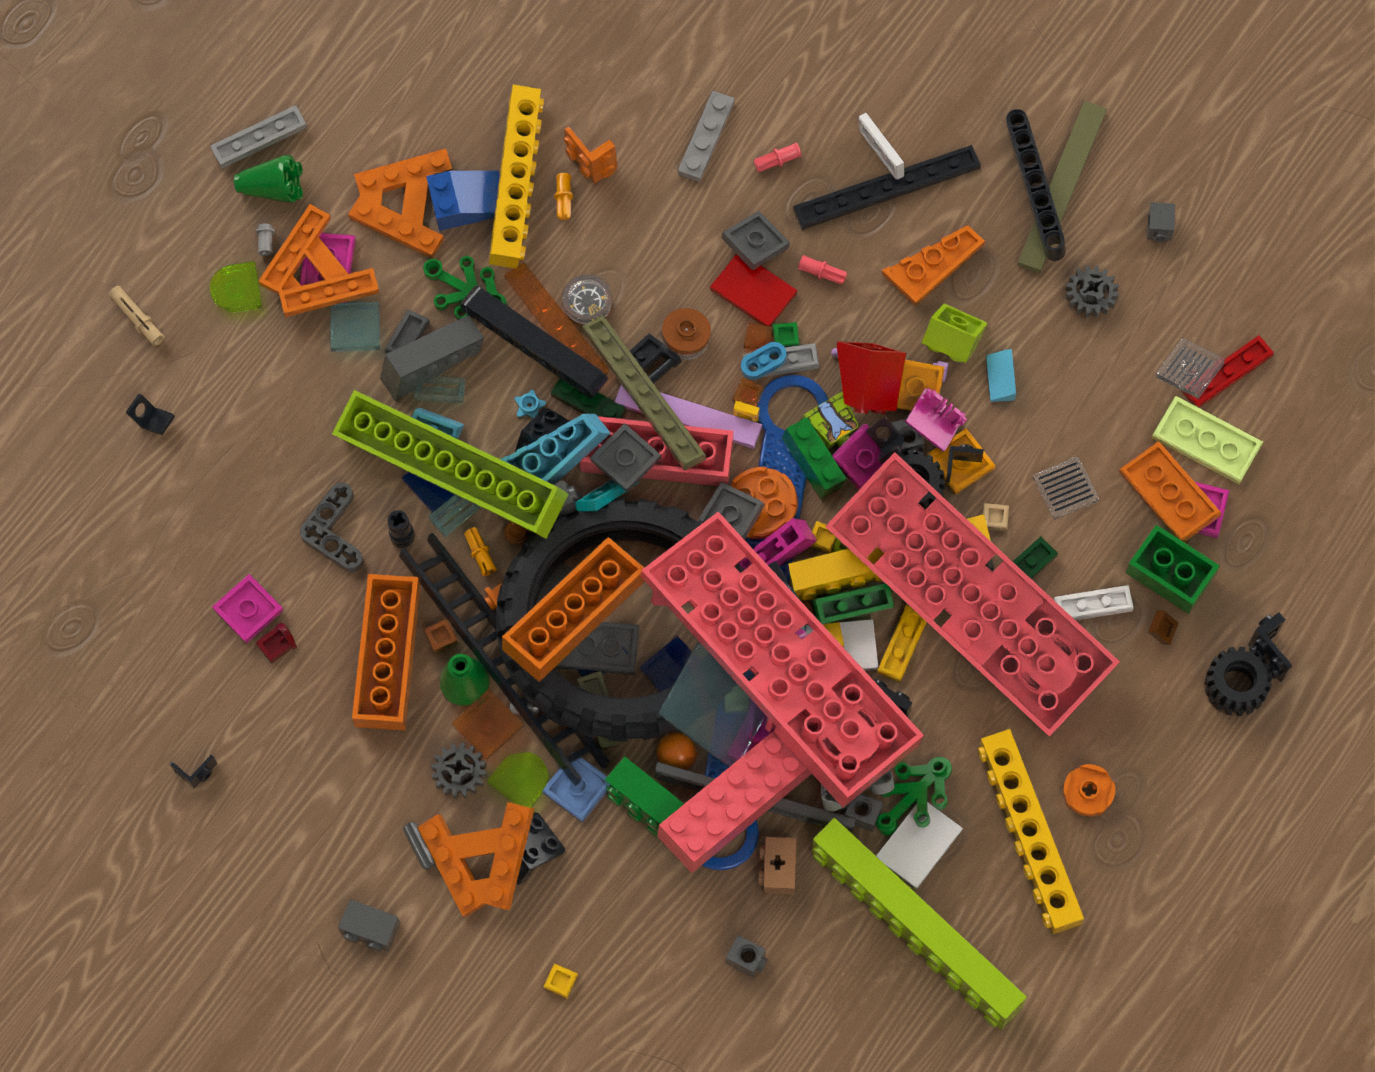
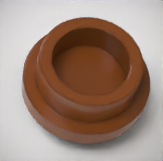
(515, 534)

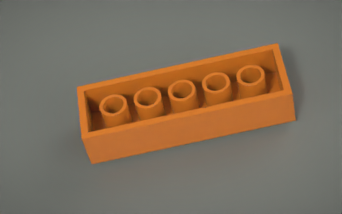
(573, 609)
(386, 652)

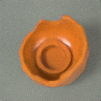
(677, 751)

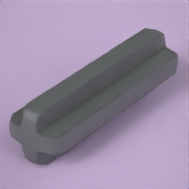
(418, 845)

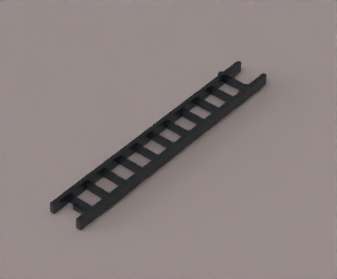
(491, 665)

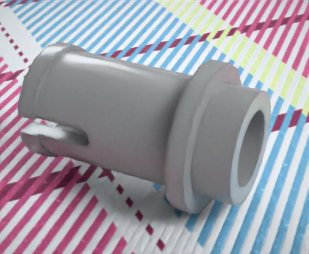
(265, 234)

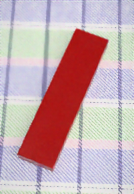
(1235, 368)

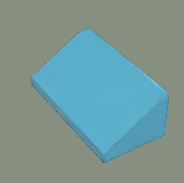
(1001, 376)
(439, 422)

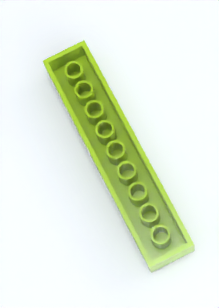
(450, 464)
(917, 924)

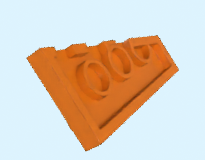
(926, 270)

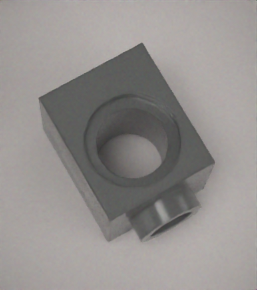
(1161, 221)
(907, 431)
(867, 821)
(742, 946)

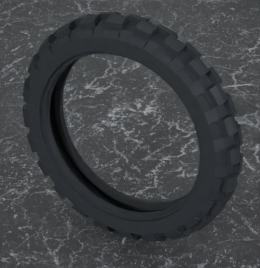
(525, 578)

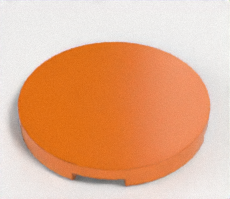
(777, 494)

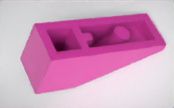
(784, 543)

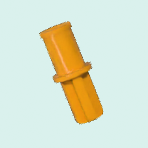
(563, 196)
(480, 551)

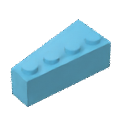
(560, 450)

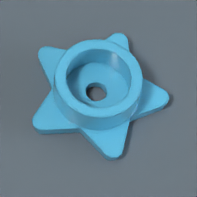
(529, 398)

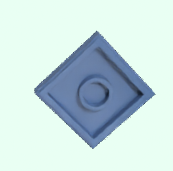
(577, 799)

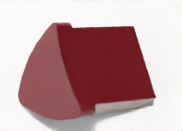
(276, 643)

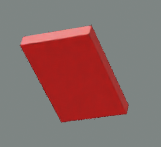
(753, 291)

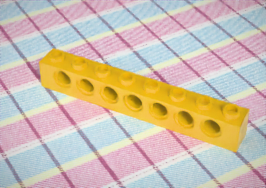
(501, 251)
(1004, 745)

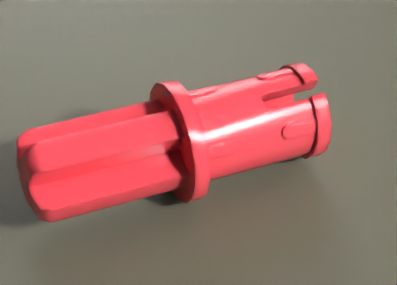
(777, 157)
(822, 270)

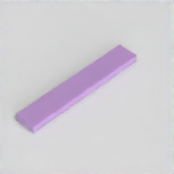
(696, 415)

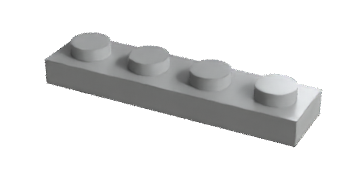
(258, 136)
(706, 136)

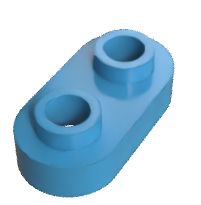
(761, 359)

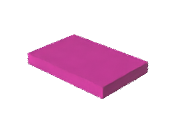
(340, 246)

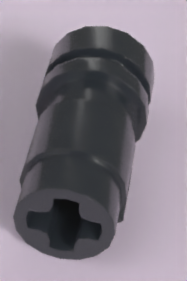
(400, 529)

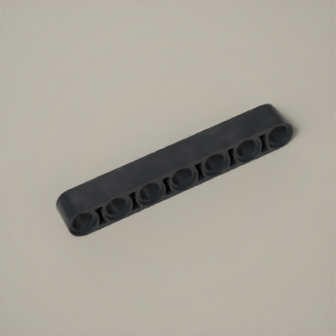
(1036, 194)
(533, 342)

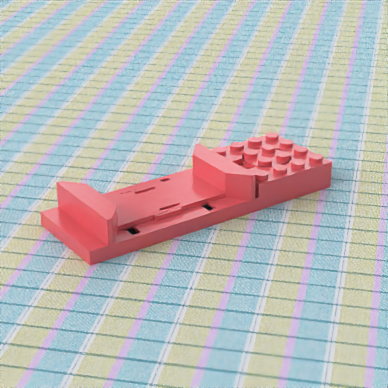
(996, 617)
(806, 687)

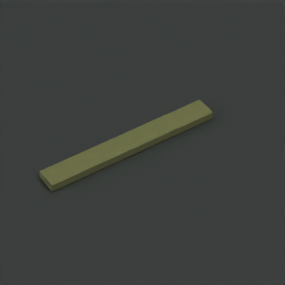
(1065, 178)
(644, 393)

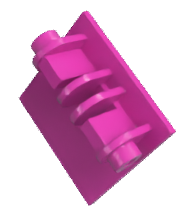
(935, 419)

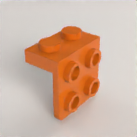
(594, 164)

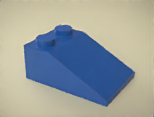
(463, 197)

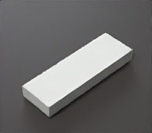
(881, 146)
(1097, 602)

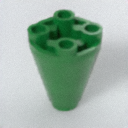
(272, 180)
(463, 680)

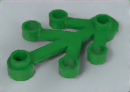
(458, 284)
(916, 791)

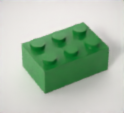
(1172, 569)
(640, 795)

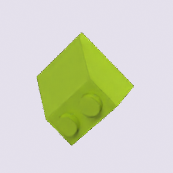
(954, 333)

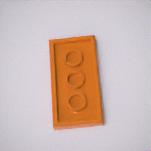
(1170, 492)

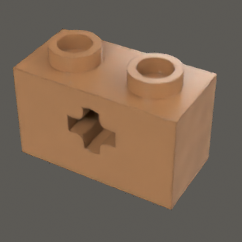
(781, 880)

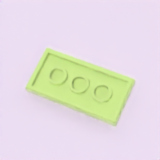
(1207, 440)

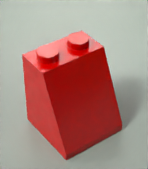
(870, 376)

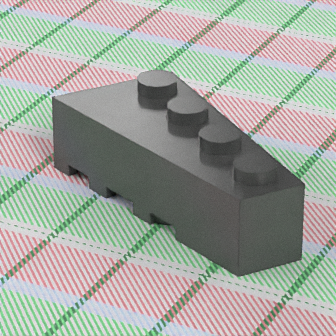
(429, 356)

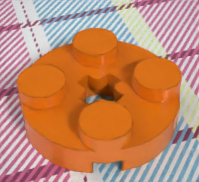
(1080, 778)

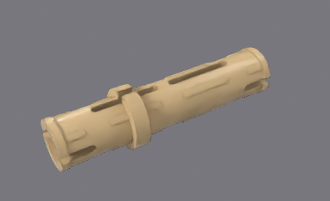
(153, 333)

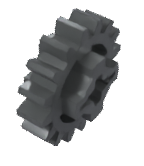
(1094, 282)
(468, 773)

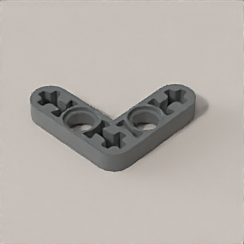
(324, 526)

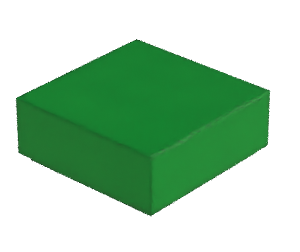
(786, 334)

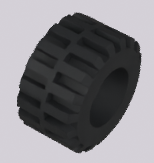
(928, 471)
(1249, 665)

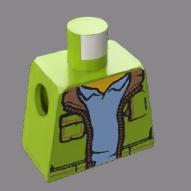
(833, 421)

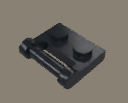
(649, 351)

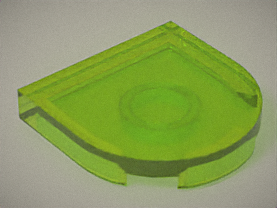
(236, 287)
(520, 778)

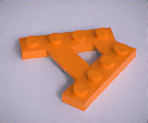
(408, 227)
(337, 283)
(505, 842)

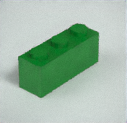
(813, 458)
(853, 603)

